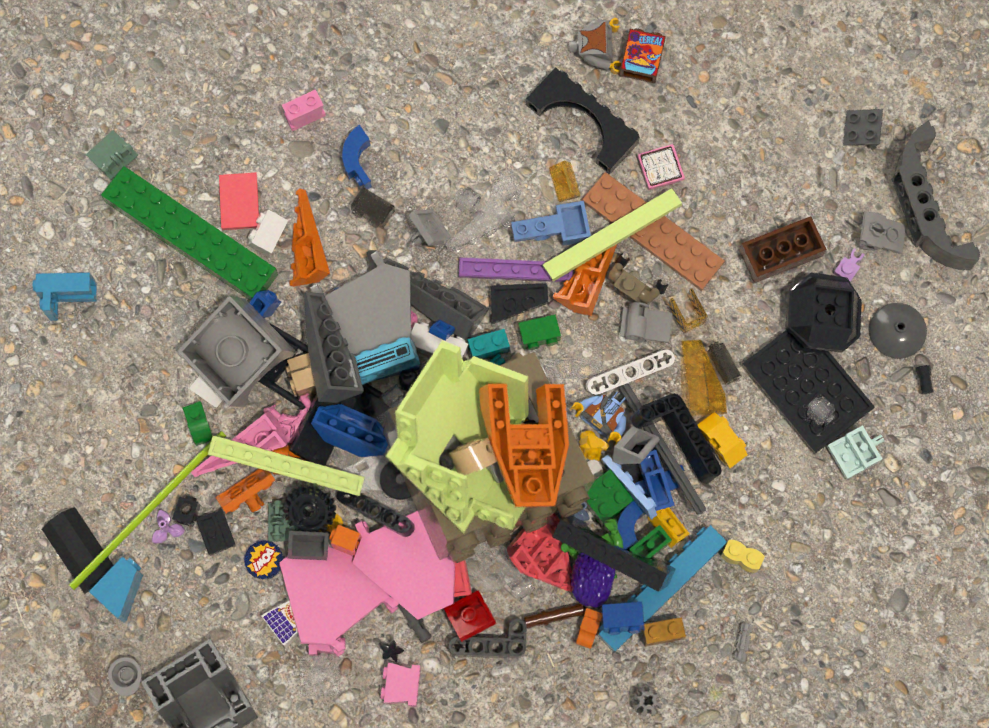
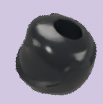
(407, 380)

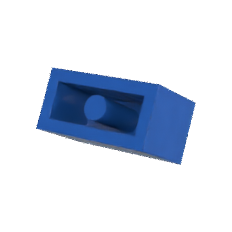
(623, 617)

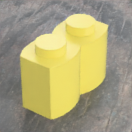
(747, 558)

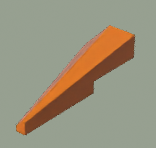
(309, 257)
(585, 285)

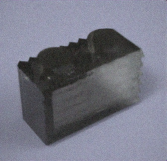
(372, 208)

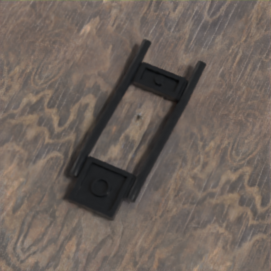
(367, 403)

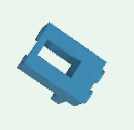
(63, 288)

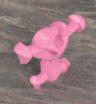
(289, 423)

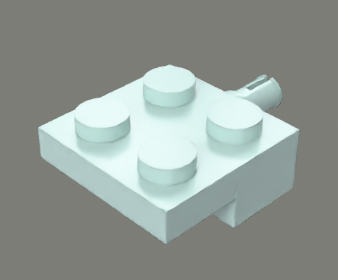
(855, 452)

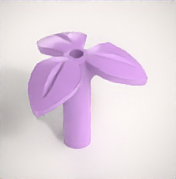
(163, 521)

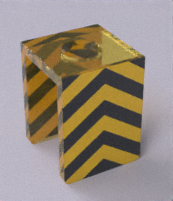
(685, 327)

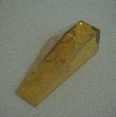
(702, 384)

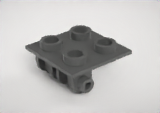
(863, 127)

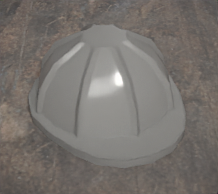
(125, 676)

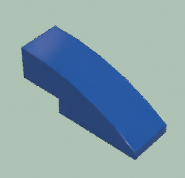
(656, 481)

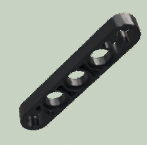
(379, 518)

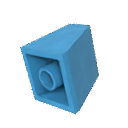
(119, 588)

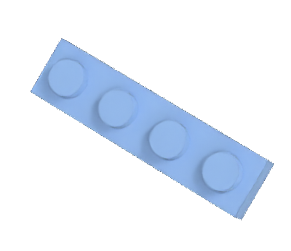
(635, 491)

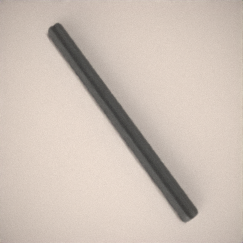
(666, 455)

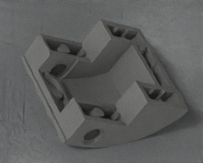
(199, 692)

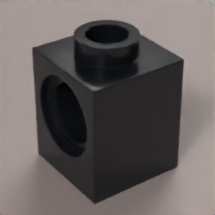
(189, 519)

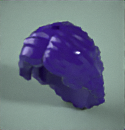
(591, 581)

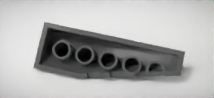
(444, 303)
(331, 362)

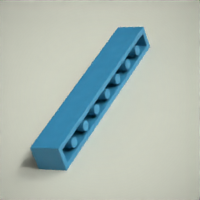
(687, 564)

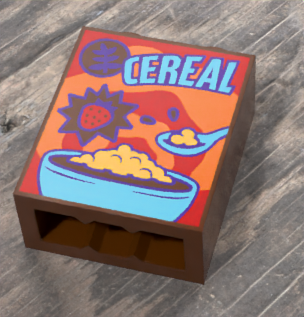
(642, 55)

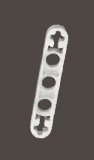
(639, 371)

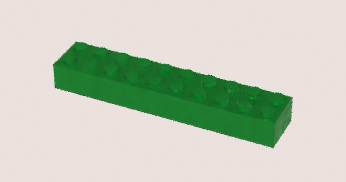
(189, 234)

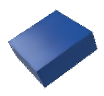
(442, 330)

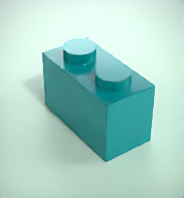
(489, 344)

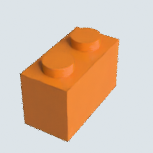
(345, 540)

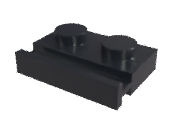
(215, 532)

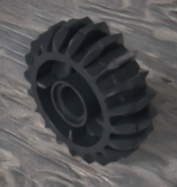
(309, 497)

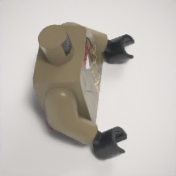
(631, 285)

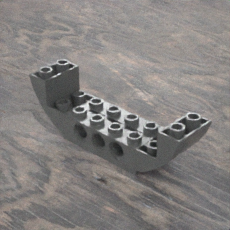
(922, 211)

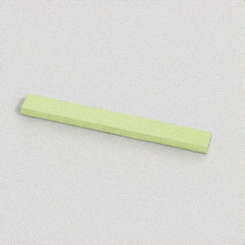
(612, 234)
(286, 465)

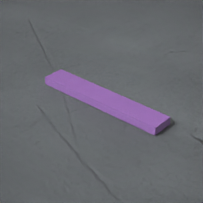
(506, 270)

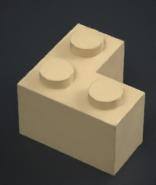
(302, 376)

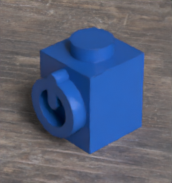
(265, 303)

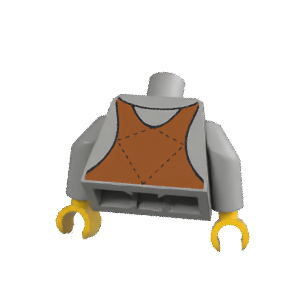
(596, 45)

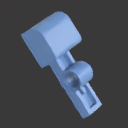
(568, 222)

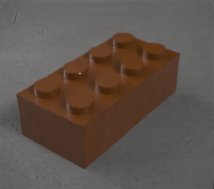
(782, 249)

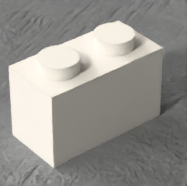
(267, 232)

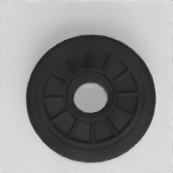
(389, 484)

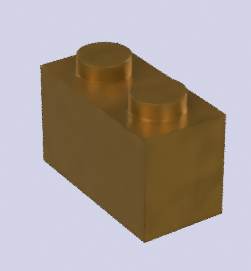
(663, 632)

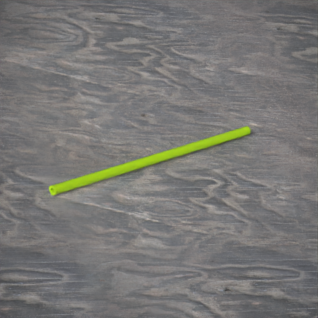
(142, 515)

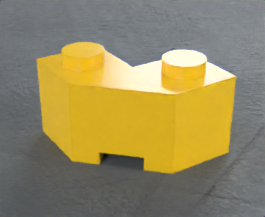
(722, 438)

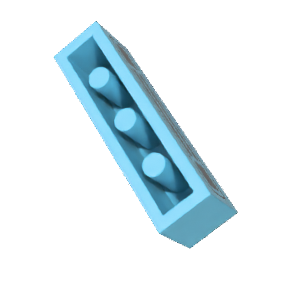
(387, 359)

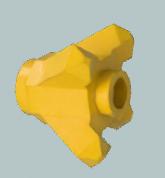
(592, 445)

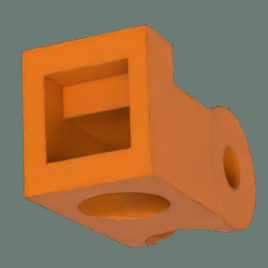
(589, 628)

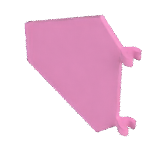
(407, 567)
(330, 597)

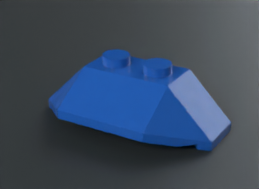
(350, 430)

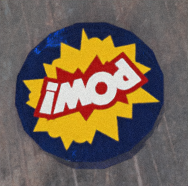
(263, 560)

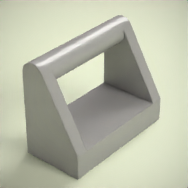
(634, 436)

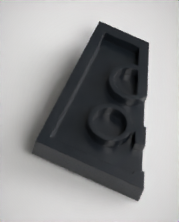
(516, 299)

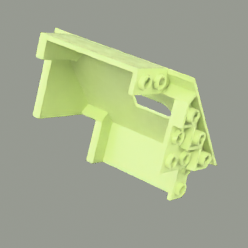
(448, 404)

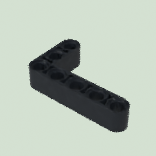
(685, 432)

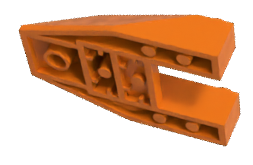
(528, 454)

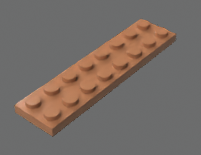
(660, 238)

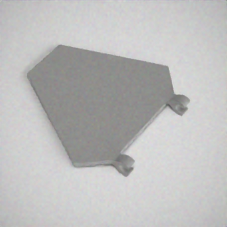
(373, 307)

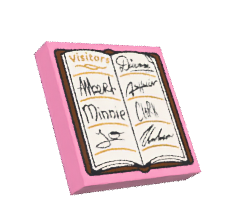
(661, 167)

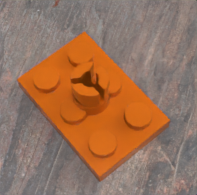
(246, 491)

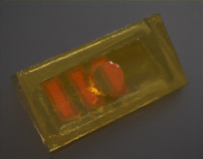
(564, 181)

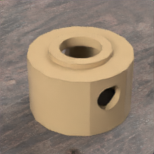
(473, 456)

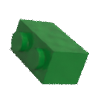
(539, 332)
(651, 543)

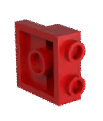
(469, 616)

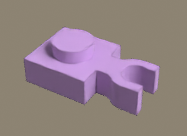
(848, 267)

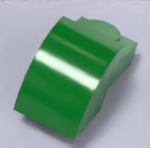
(198, 423)

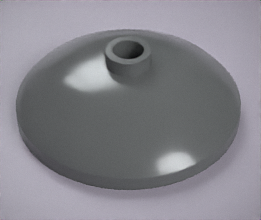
(890, 339)

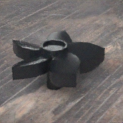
(391, 650)

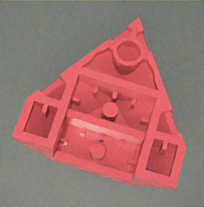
(541, 555)

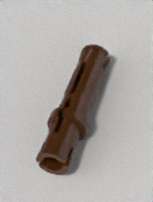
(553, 615)

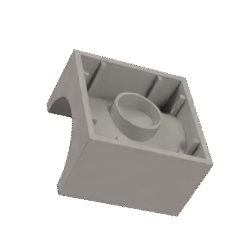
(235, 350)

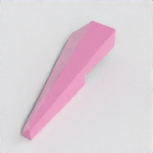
(262, 433)

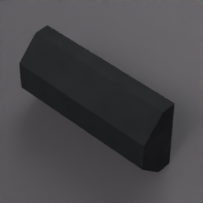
(76, 546)

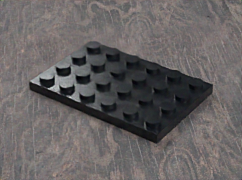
(795, 376)

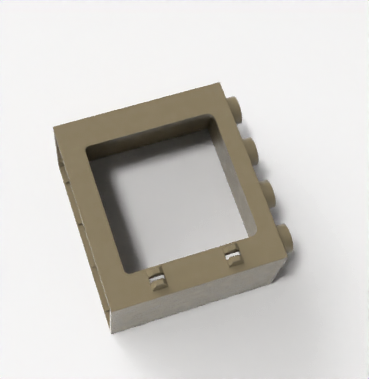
(572, 491)

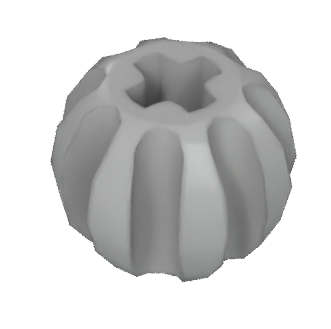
(653, 701)

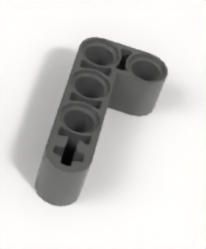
(487, 643)

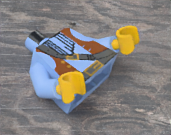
(603, 415)

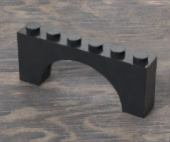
(561, 91)
(644, 570)

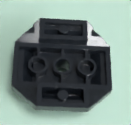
(809, 320)

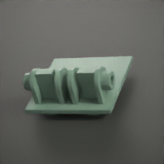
(112, 154)
(277, 525)

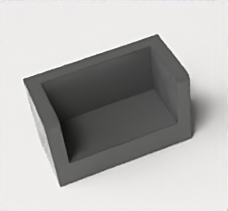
(308, 545)

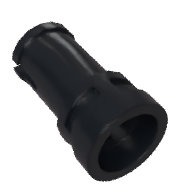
(924, 375)

